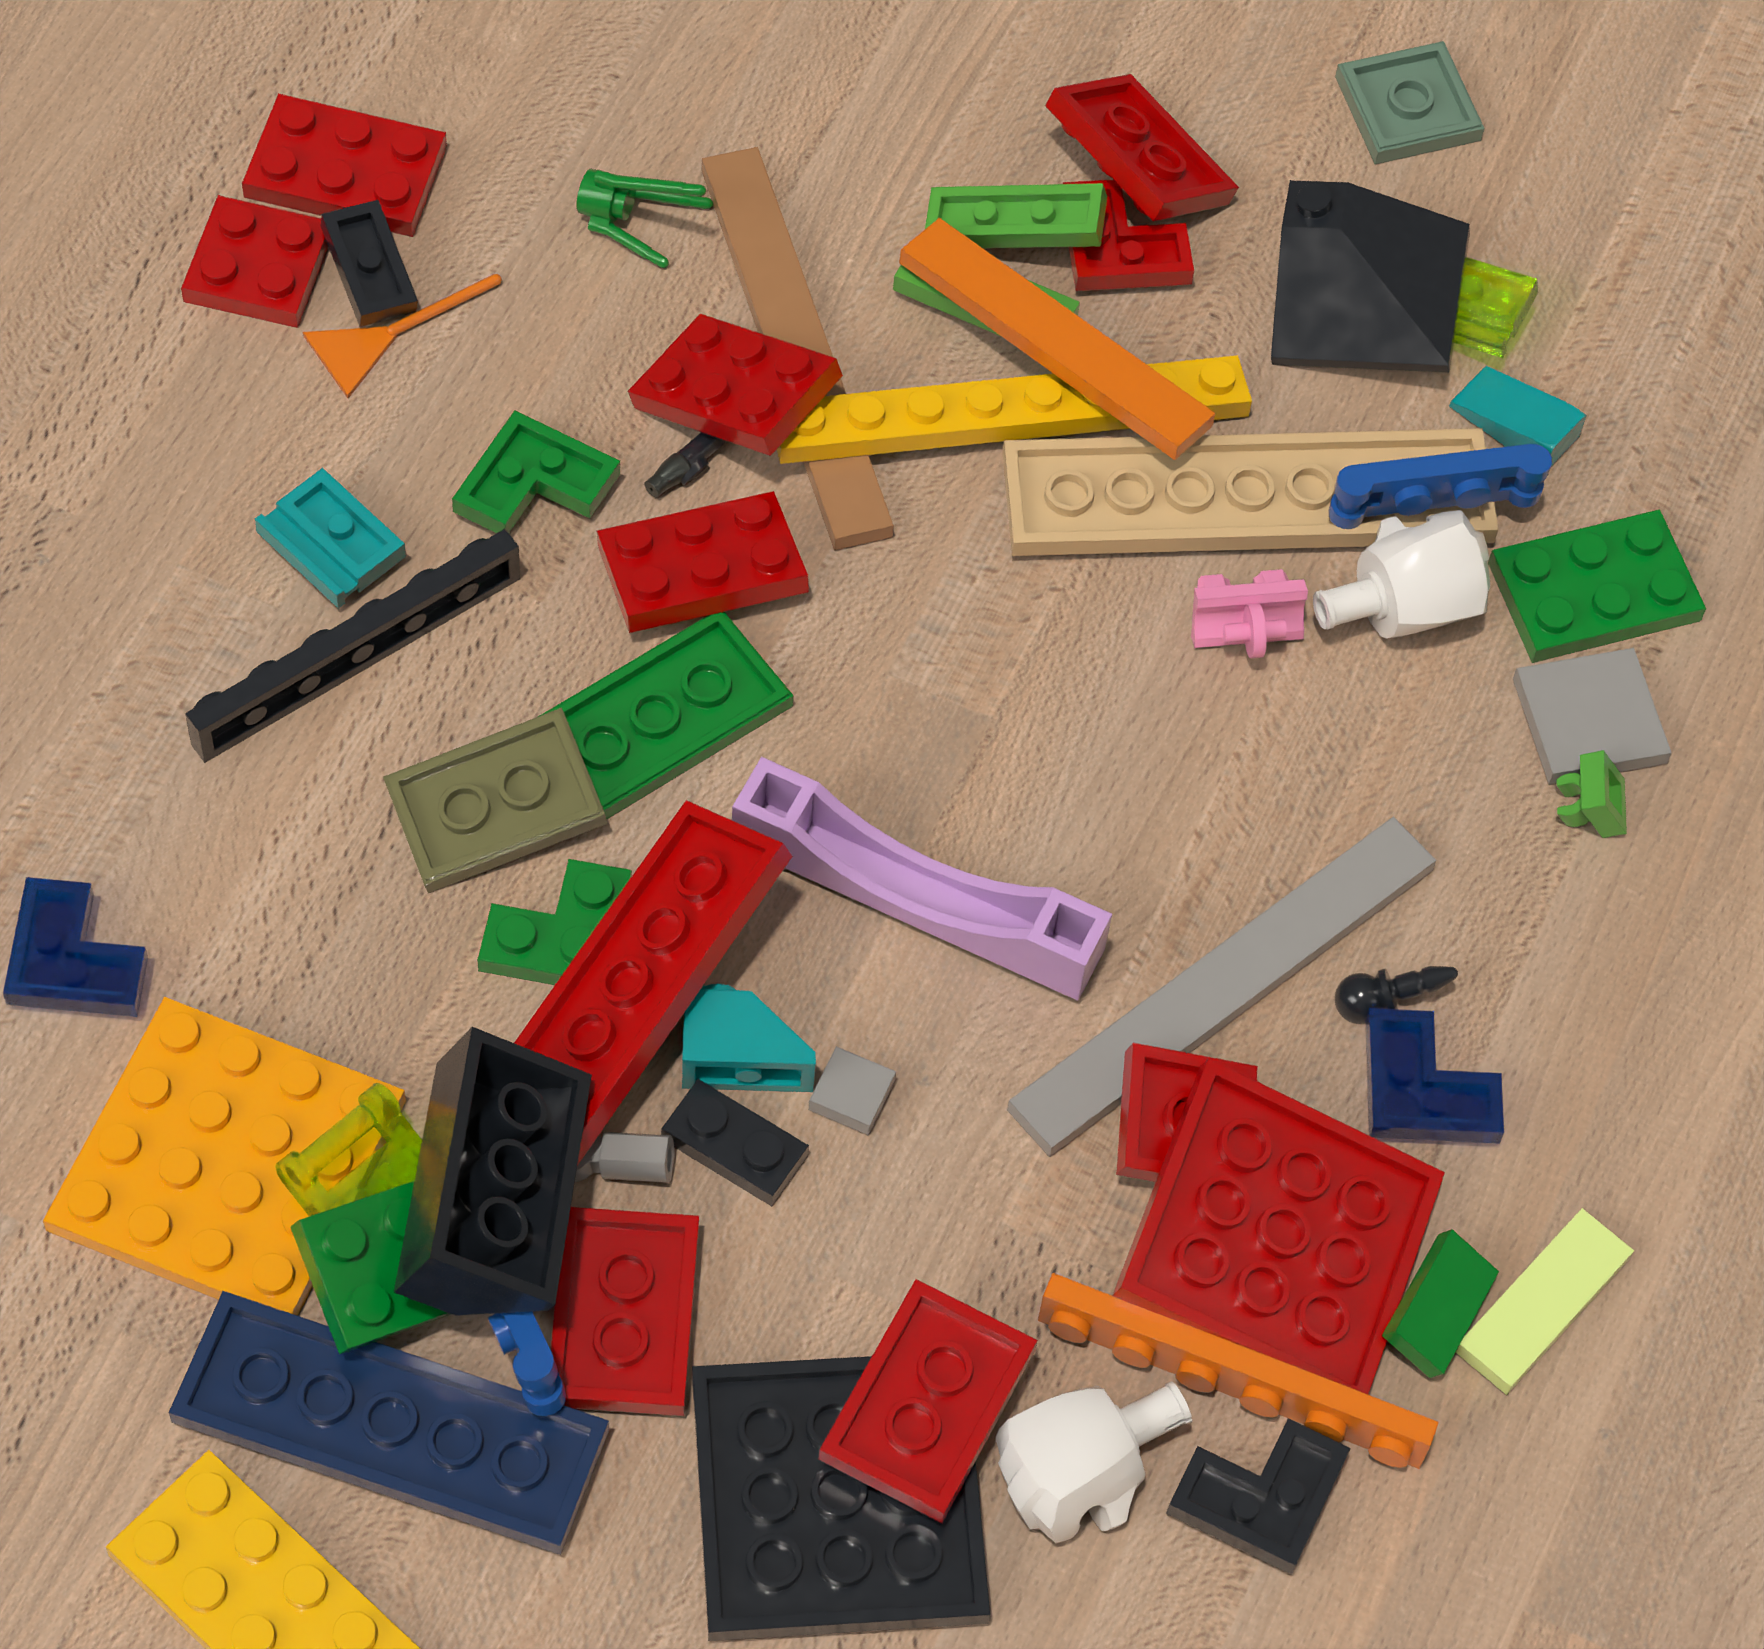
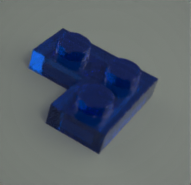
(57, 967)
(1413, 1097)

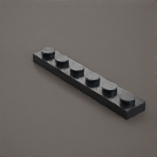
(354, 645)

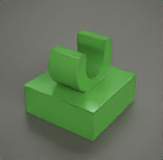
(1600, 792)

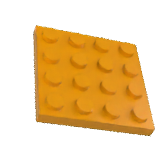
(189, 1154)

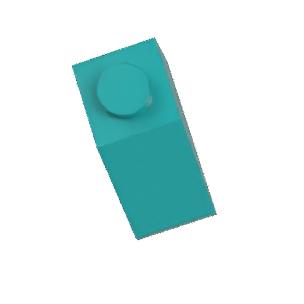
(742, 1045)

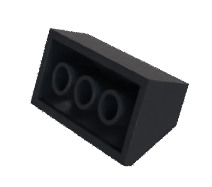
(493, 1180)

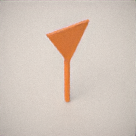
(354, 352)

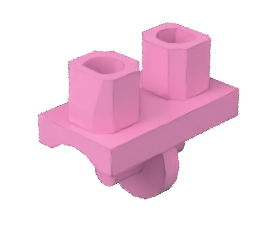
(1248, 613)

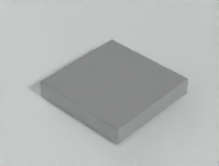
(1590, 708)

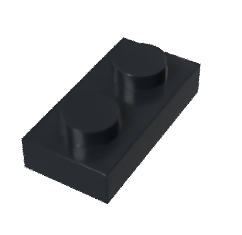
(368, 263)
(735, 1142)

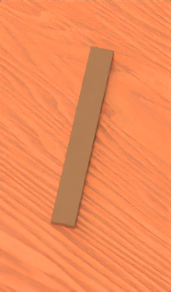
(785, 310)

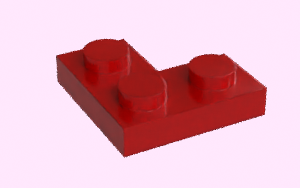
(1132, 254)

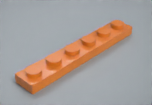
(1213, 1363)

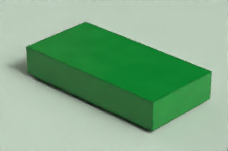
(1440, 1303)

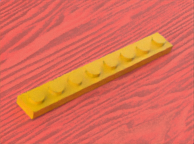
(989, 412)

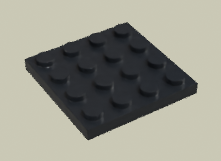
(803, 1543)

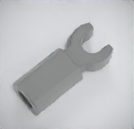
(629, 1157)

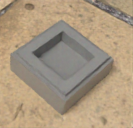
(852, 1090)

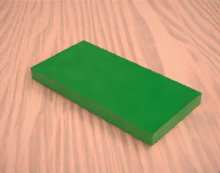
(672, 710)

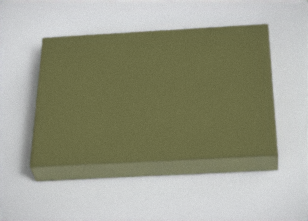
(495, 800)

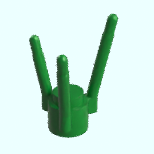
(612, 197)

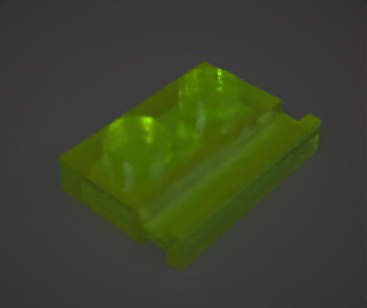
(1492, 306)

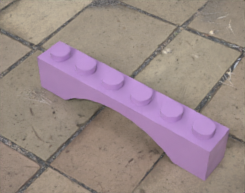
(1013, 925)

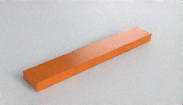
(1057, 338)

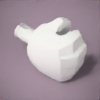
(1413, 578)
(1082, 1456)

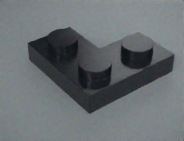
(1268, 1512)

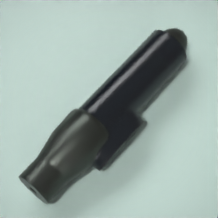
(684, 465)

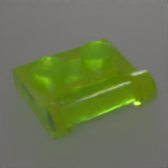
(384, 1169)

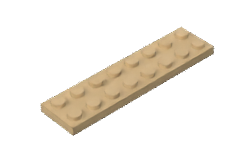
(1212, 497)

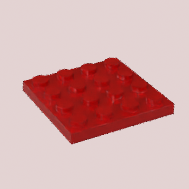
(1280, 1229)

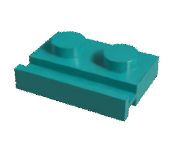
(330, 537)

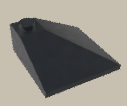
(1366, 281)

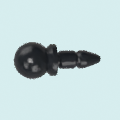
(1363, 991)

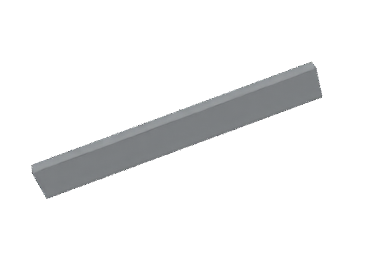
(1224, 981)

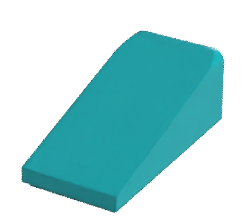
(1518, 412)

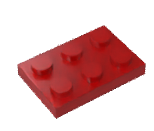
(1141, 147)
(338, 158)
(735, 384)
(702, 561)
(625, 1310)
(928, 1400)

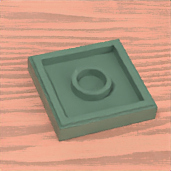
(1409, 102)

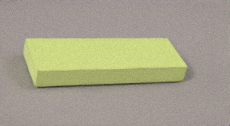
(1544, 1301)

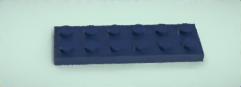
(389, 1423)

